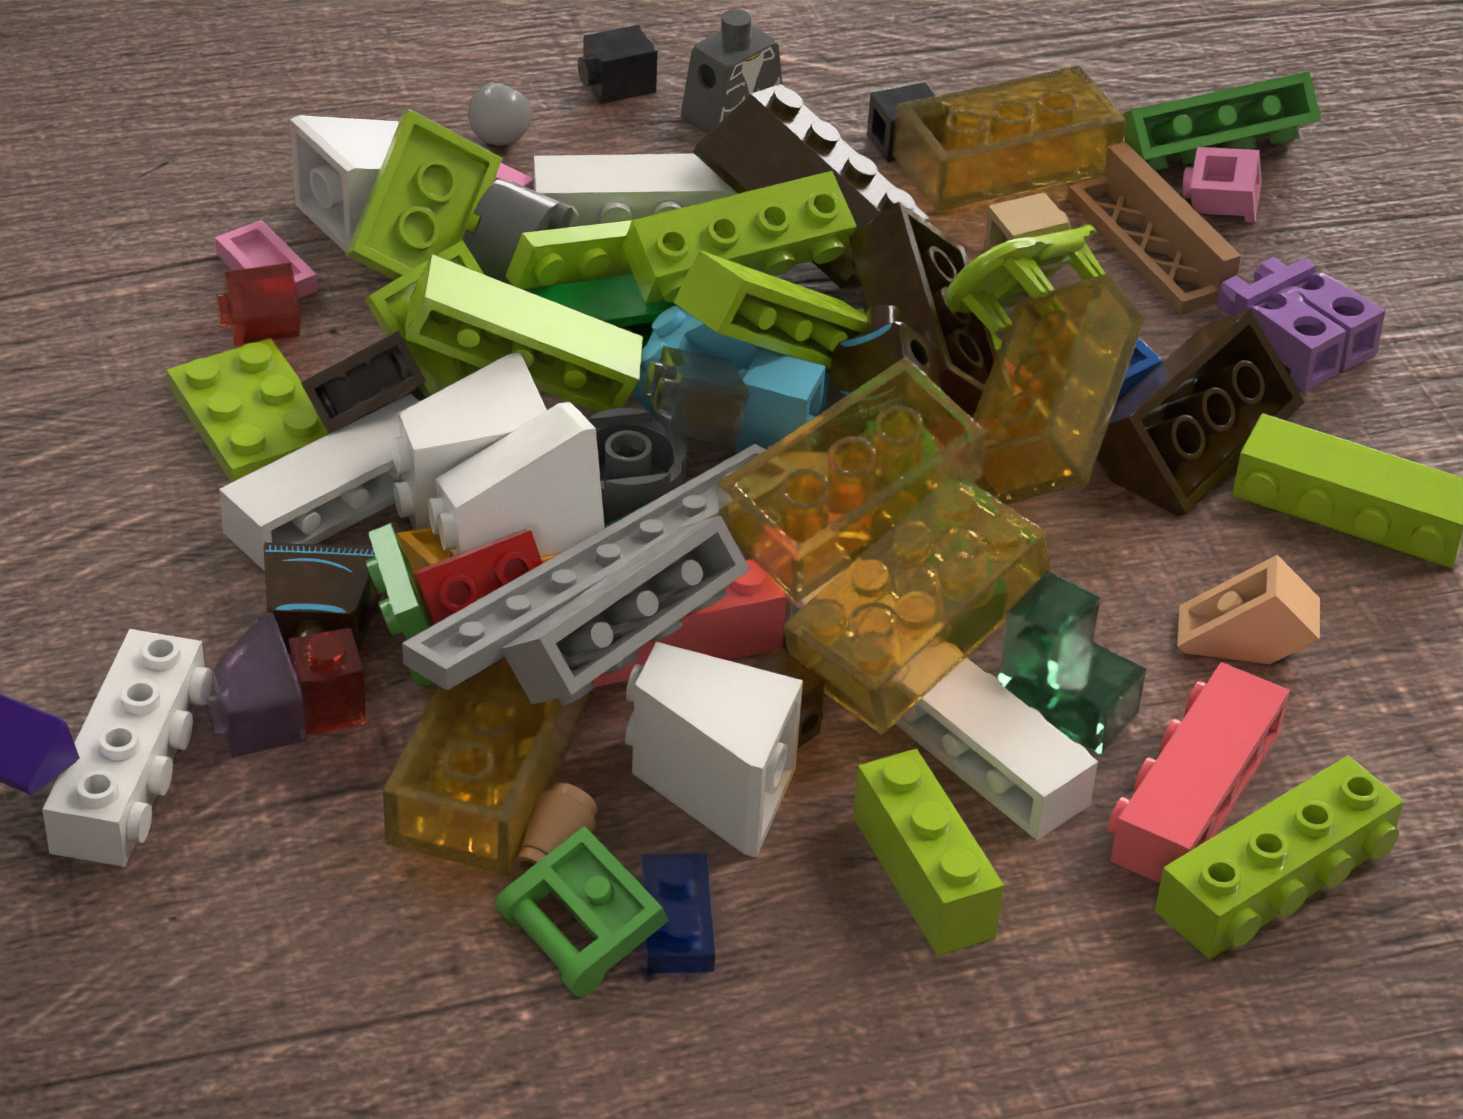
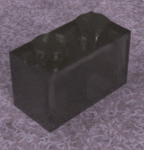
(697, 395)

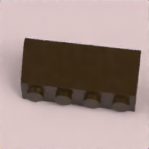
(780, 140)
(910, 267)
(1195, 413)

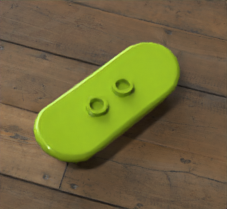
(1018, 269)

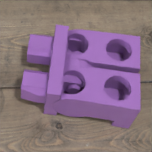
(1307, 319)

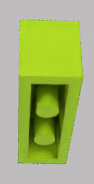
(928, 852)

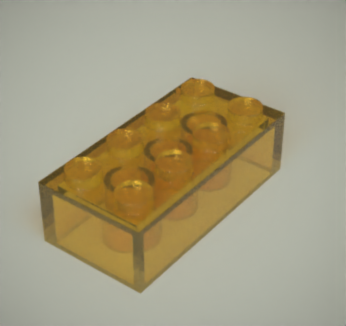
(1006, 137)
(1055, 389)
(848, 477)
(918, 601)
(478, 770)

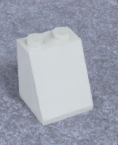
(337, 169)
(456, 426)
(531, 480)
(715, 739)

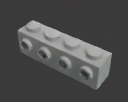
(625, 611)

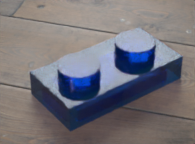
(683, 891)

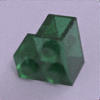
(1060, 669)

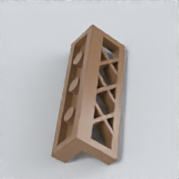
(1169, 226)

